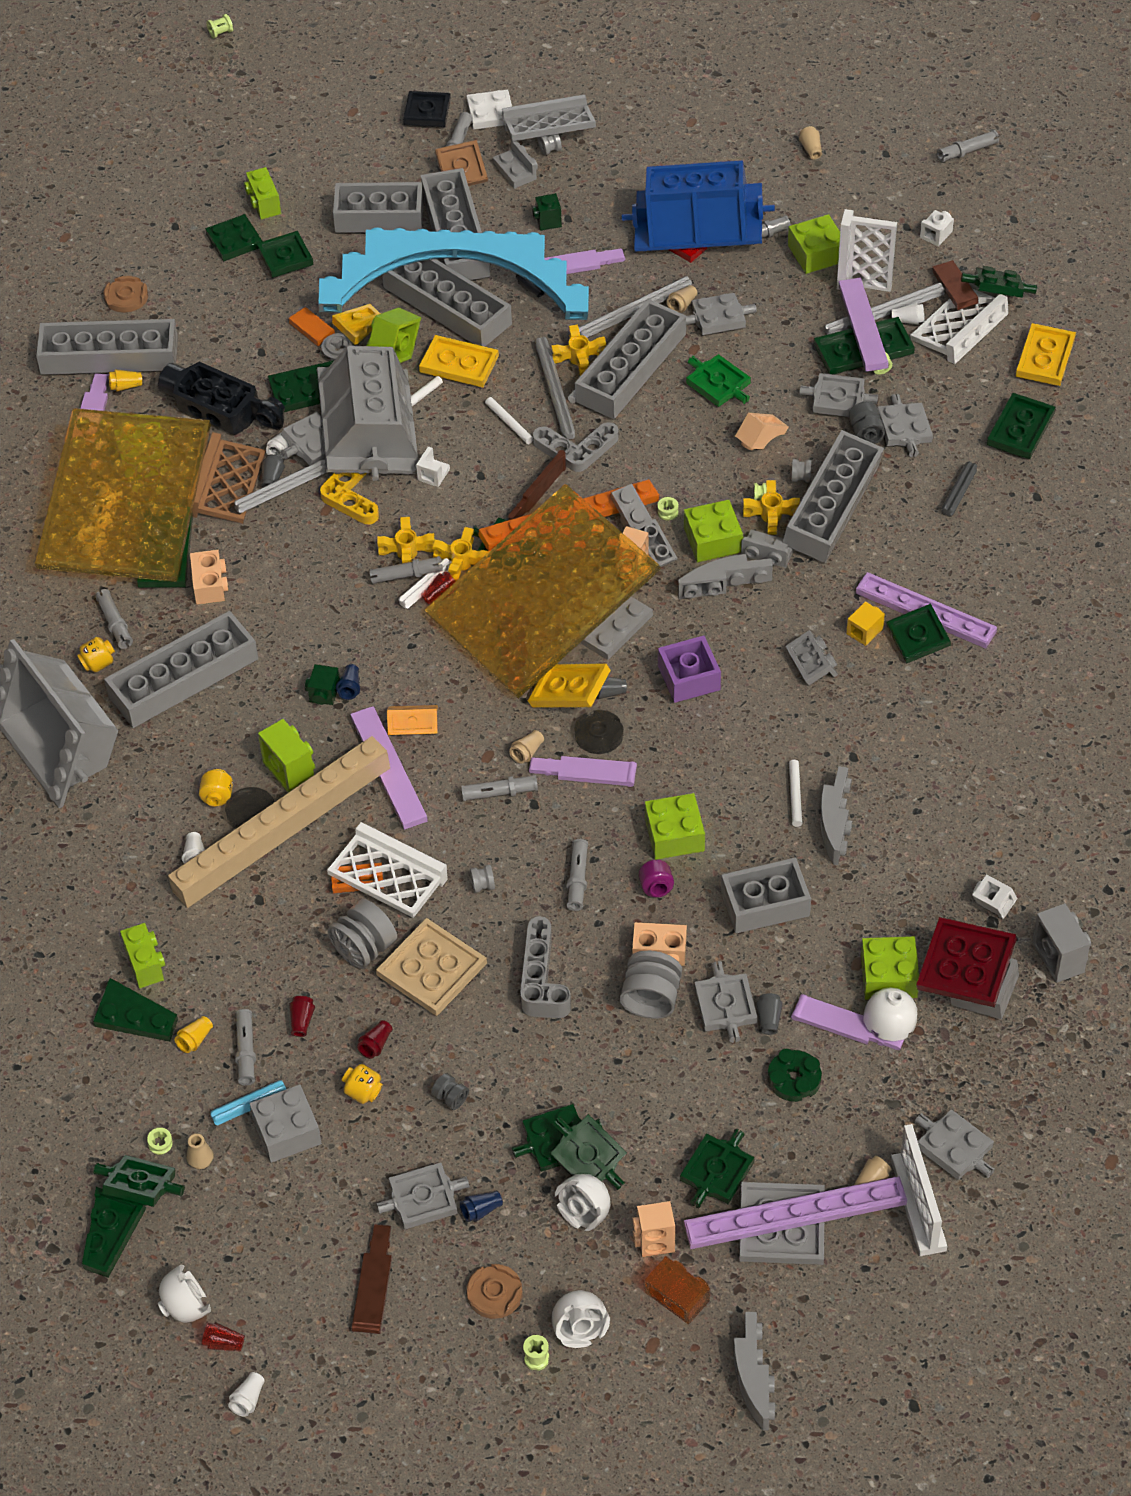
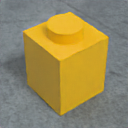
(865, 623)

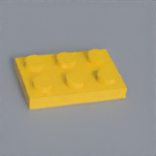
(1045, 354)
(459, 361)
(569, 685)

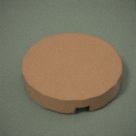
(126, 294)
(494, 1291)

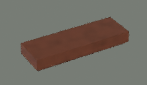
(959, 292)

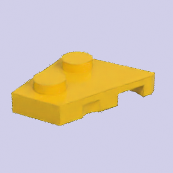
(355, 322)

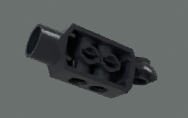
(219, 398)

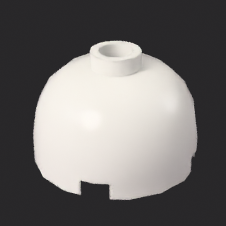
(891, 1014)
(583, 1201)
(182, 1296)
(579, 1318)

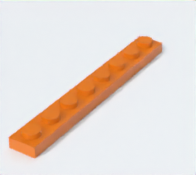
(601, 502)

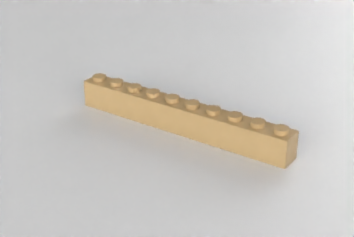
(279, 822)

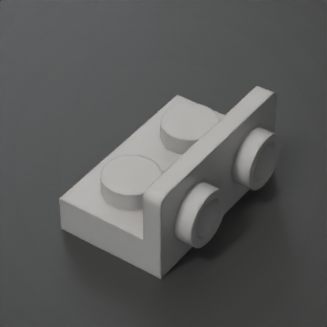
(516, 165)
(766, 546)
(811, 657)

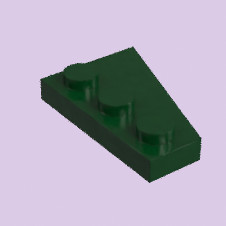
(134, 1014)
(110, 1230)

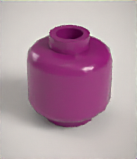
(656, 878)

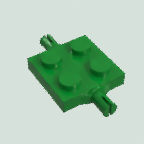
(718, 380)

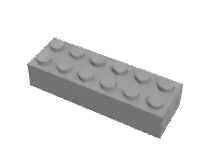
(452, 209)
(450, 299)
(106, 346)
(630, 359)
(833, 496)
(181, 669)

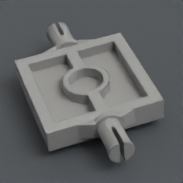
(719, 313)
(837, 394)
(905, 424)
(305, 439)
(725, 1002)
(955, 1144)
(423, 1195)

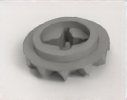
(334, 342)

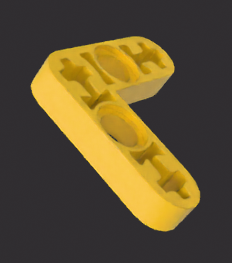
(343, 493)

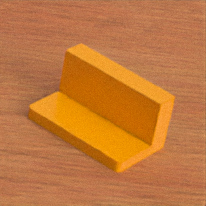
(412, 719)

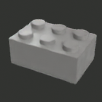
(765, 895)

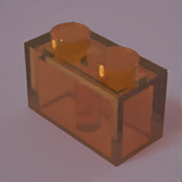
(677, 1289)

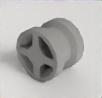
(549, 143)
(801, 470)
(482, 878)

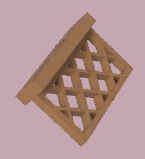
(209, 471)

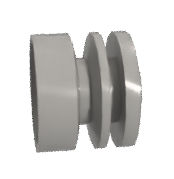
(362, 933)
(651, 984)

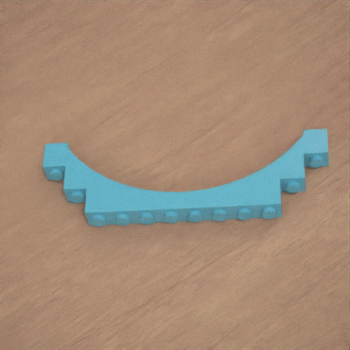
(399, 247)

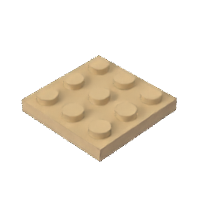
(431, 966)

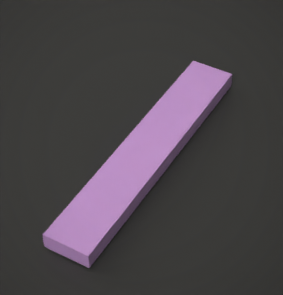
(863, 324)
(905, 601)
(395, 779)

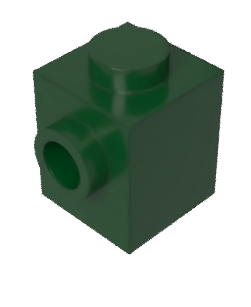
(547, 212)
(322, 684)

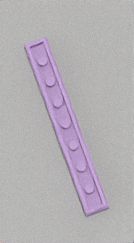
(795, 1212)

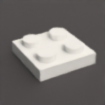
(487, 108)

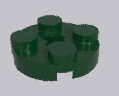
(794, 1061)

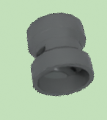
(450, 1091)

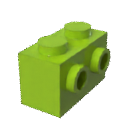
(262, 193)
(142, 955)

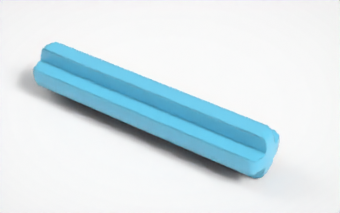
(242, 1104)

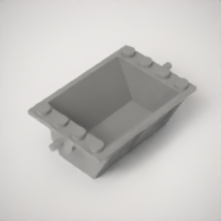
(367, 413)
(52, 721)

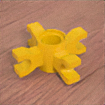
(578, 349)
(770, 507)
(405, 542)
(459, 552)

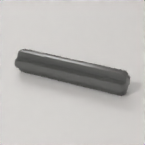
(959, 488)

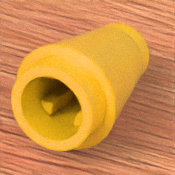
(123, 380)
(192, 1035)

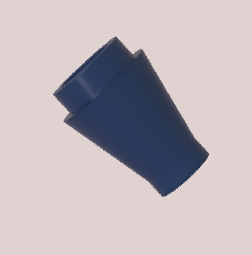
(349, 684)
(477, 1206)

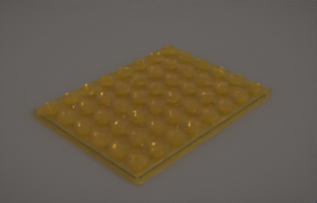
(123, 495)
(542, 590)

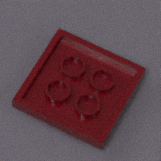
(966, 962)

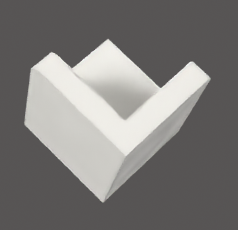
(431, 470)

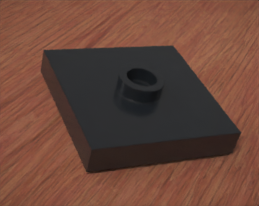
(427, 108)

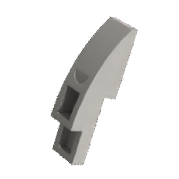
(636, 516)
(728, 571)
(835, 816)
(752, 1375)

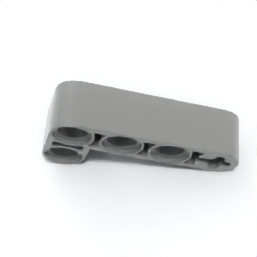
(538, 966)

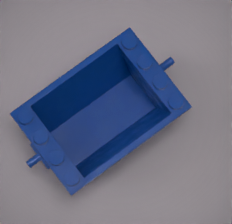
(697, 207)

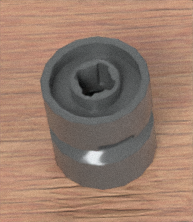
(867, 422)

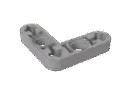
(579, 451)

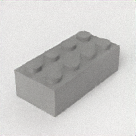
(378, 205)

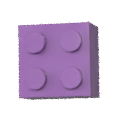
(689, 669)

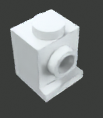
(940, 223)
(1003, 896)

